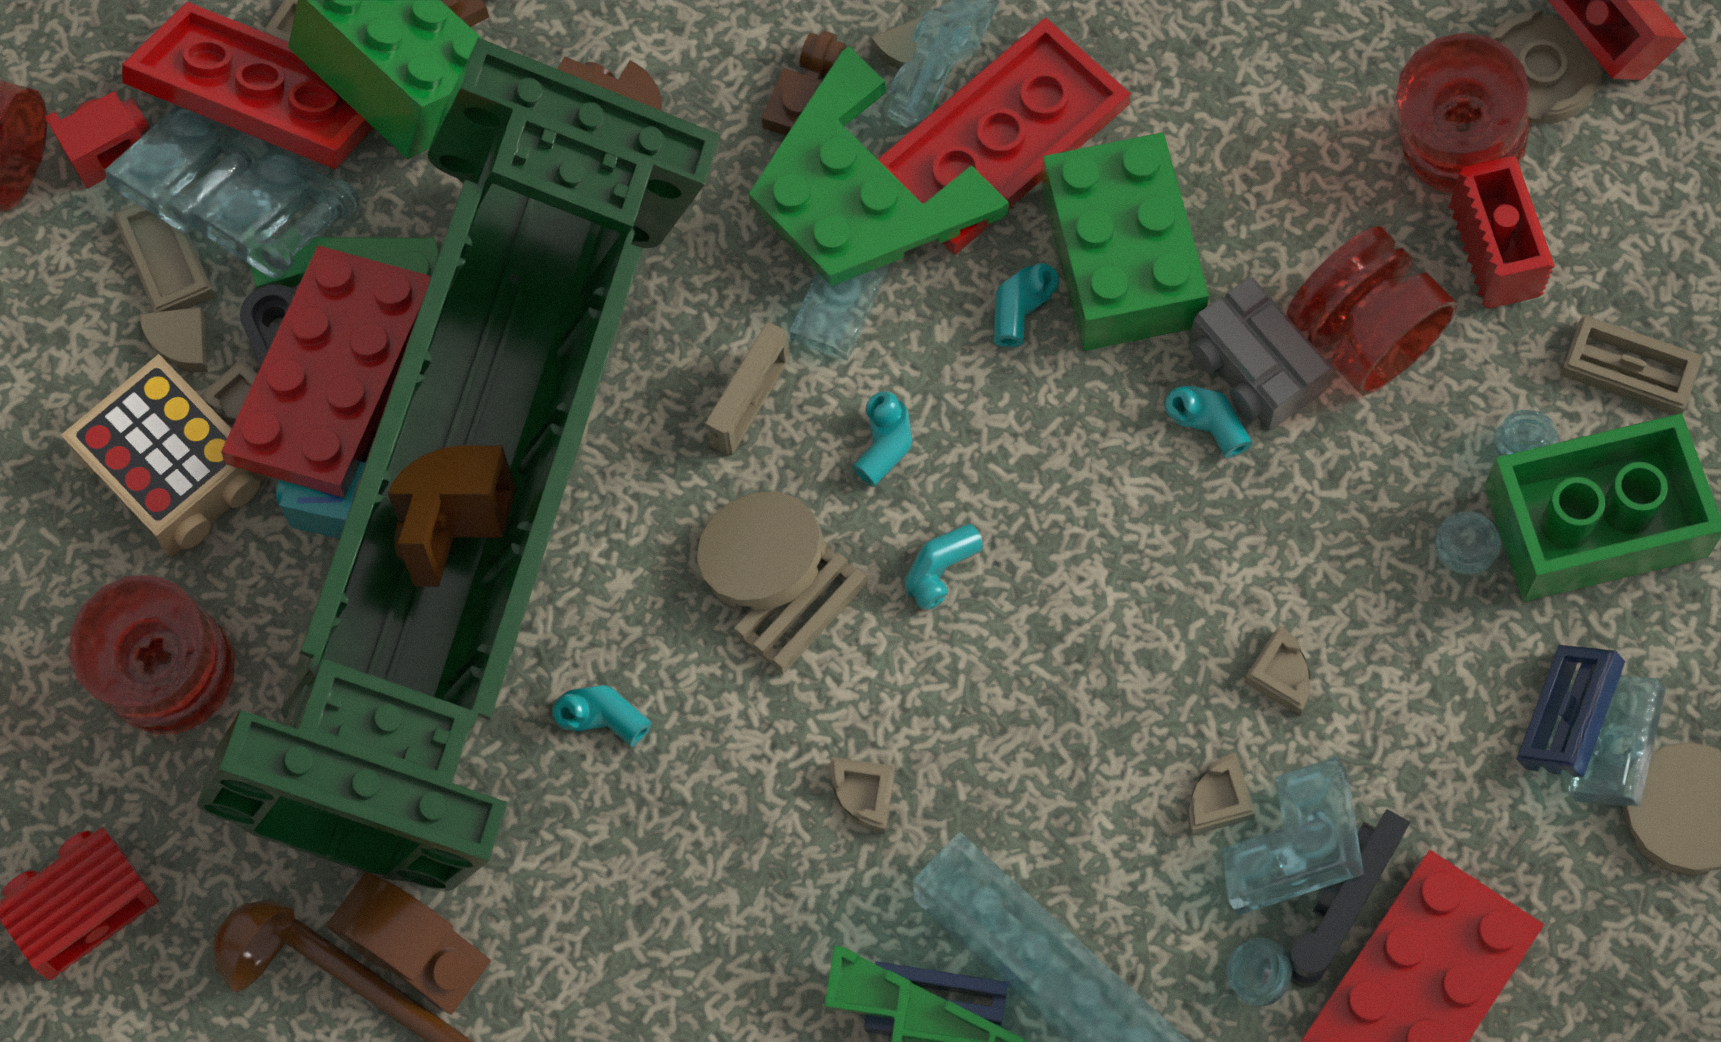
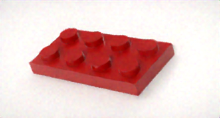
(246, 84)
(1023, 106)
(327, 372)
(1429, 963)

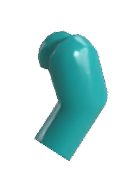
(1020, 297)

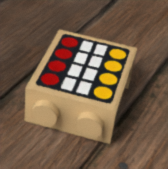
(162, 455)

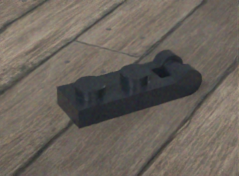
(1342, 901)

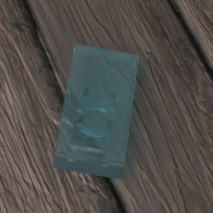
(836, 314)
(1624, 745)

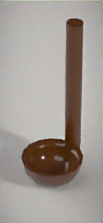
(259, 930)

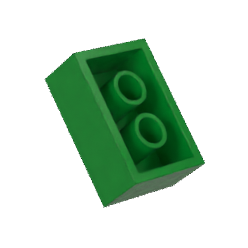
(386, 60)
(1123, 241)
(1603, 507)

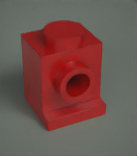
(98, 134)

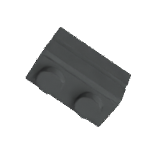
(1259, 354)

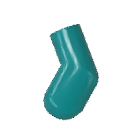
(1210, 413)
(890, 437)
(934, 558)
(600, 708)

